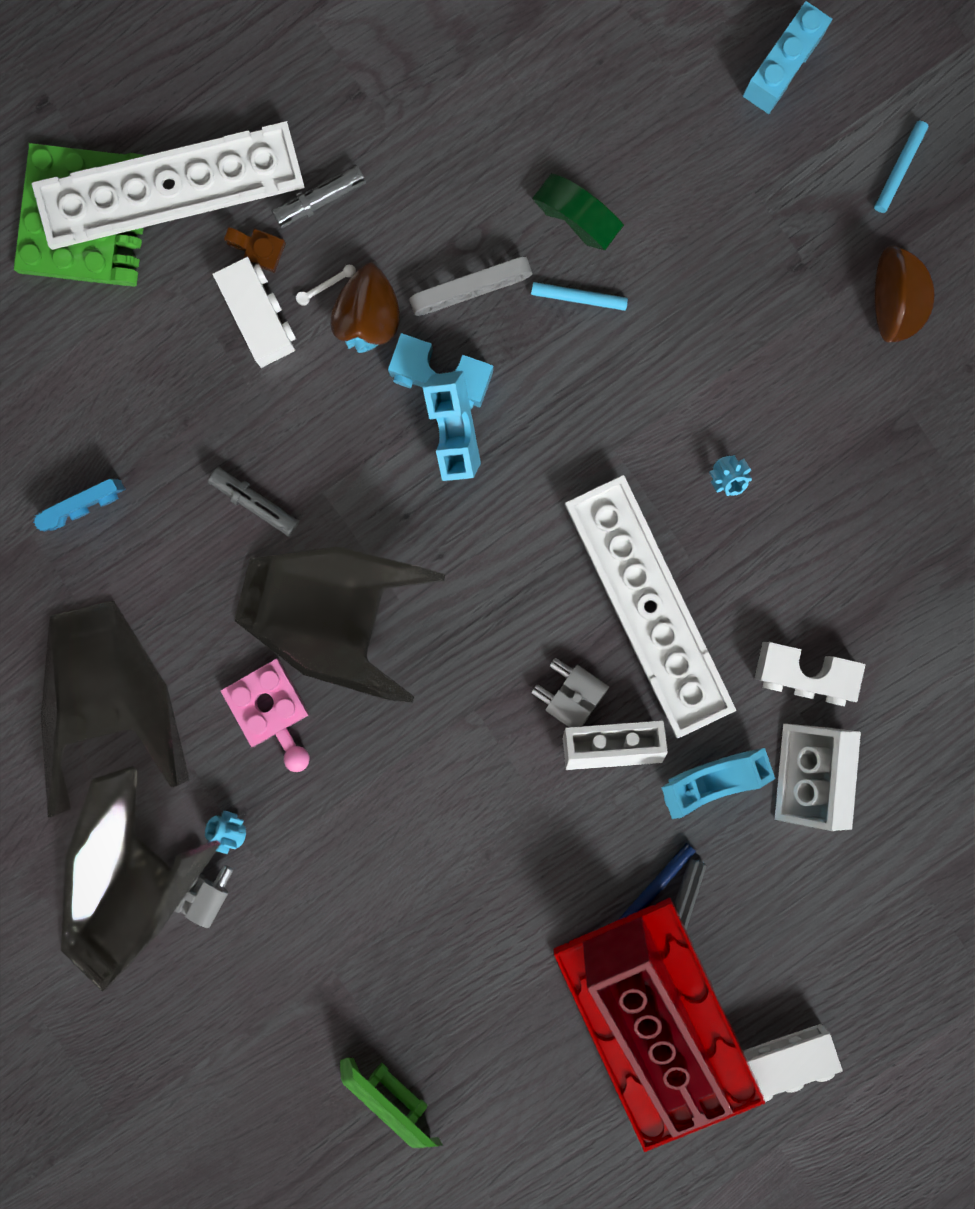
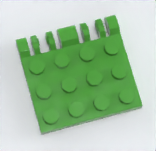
(82, 261)

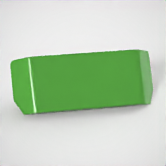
(382, 1107)

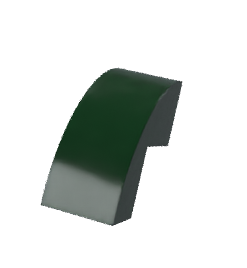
(581, 210)

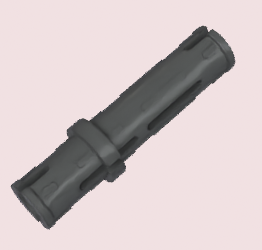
(326, 192)
(222, 480)

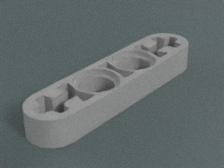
(470, 286)

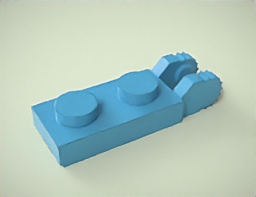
(78, 505)

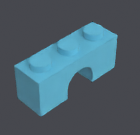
(787, 57)
(412, 366)
(450, 406)

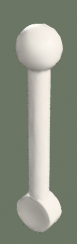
(303, 298)

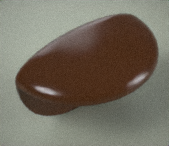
(902, 294)
(366, 308)

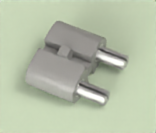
(576, 697)
(205, 898)

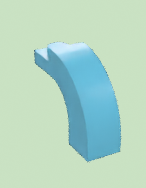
(715, 780)

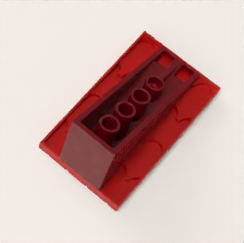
(658, 1025)

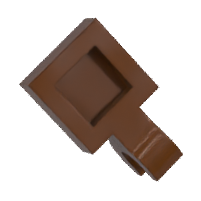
(259, 248)

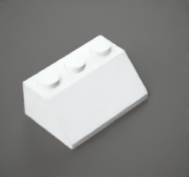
(817, 777)

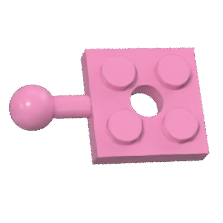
(286, 710)

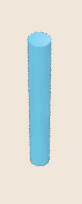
(901, 166)
(579, 296)

